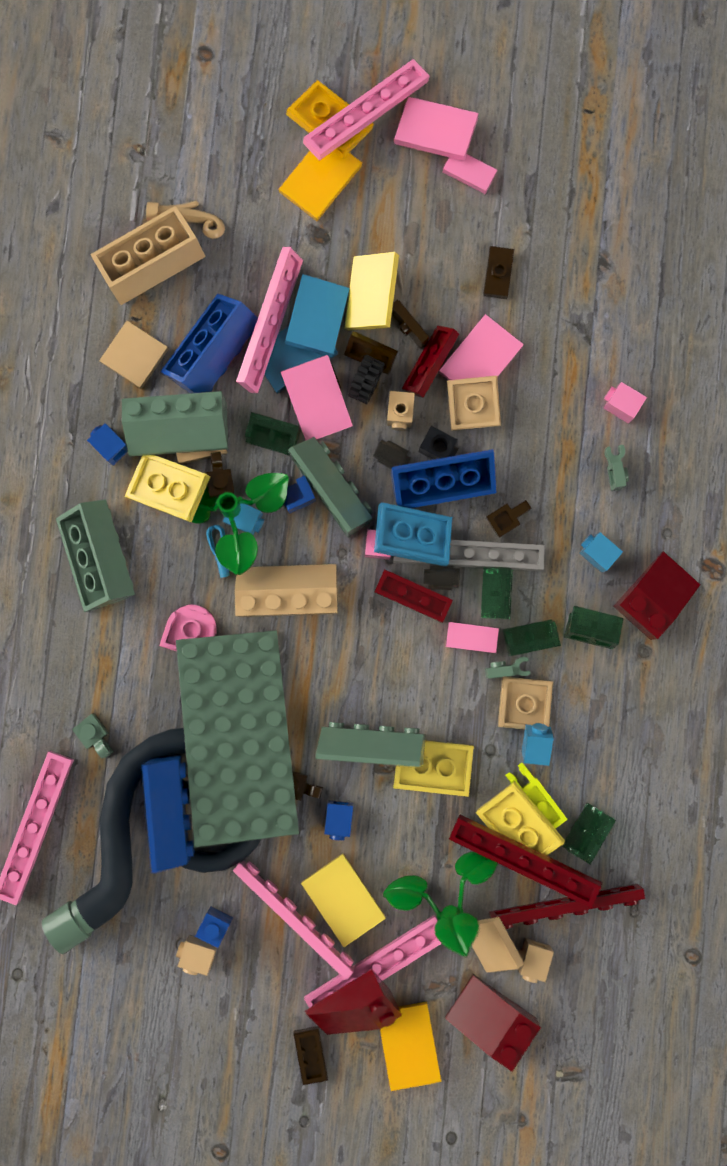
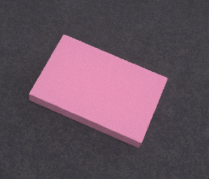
(436, 128)
(482, 353)
(316, 398)

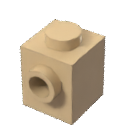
(400, 410)
(195, 956)
(536, 960)

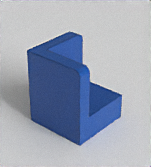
(299, 495)

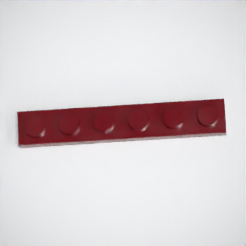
(526, 861)
(556, 908)

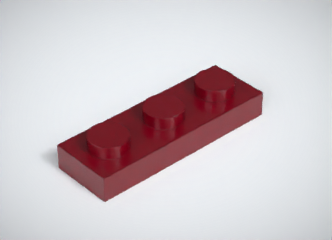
(430, 361)
(413, 596)

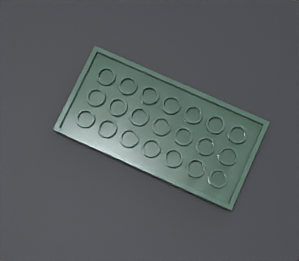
(236, 738)

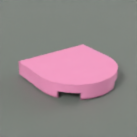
(188, 623)

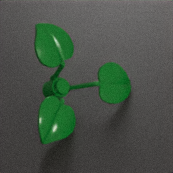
(240, 551)
(455, 928)

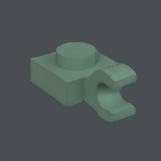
(617, 474)
(499, 669)
(92, 733)

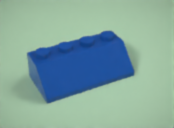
(211, 345)
(444, 479)
(167, 813)

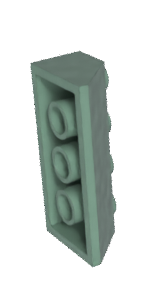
(175, 423)
(331, 486)
(95, 555)
(371, 746)

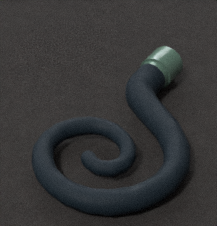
(78, 919)

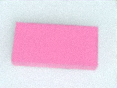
(471, 172)
(472, 637)

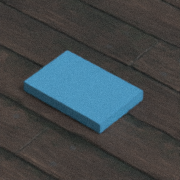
(317, 315)
(286, 357)
(413, 534)

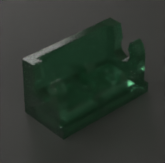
(271, 433)
(496, 593)
(594, 627)
(531, 637)
(588, 833)

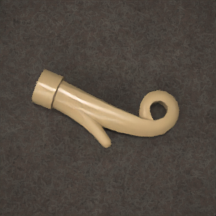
(190, 215)

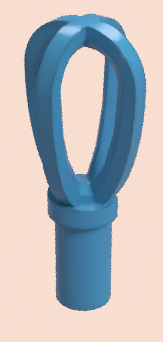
(223, 572)

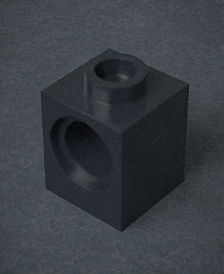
(435, 435)

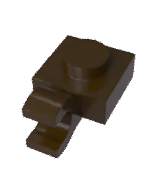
(220, 479)
(505, 518)
(302, 787)

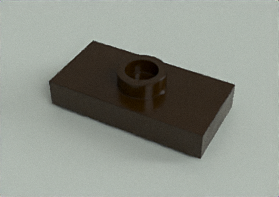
(498, 272)
(409, 325)
(360, 346)
(310, 1055)

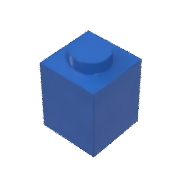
(108, 443)
(338, 819)
(214, 927)

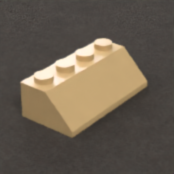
(148, 255)
(286, 591)

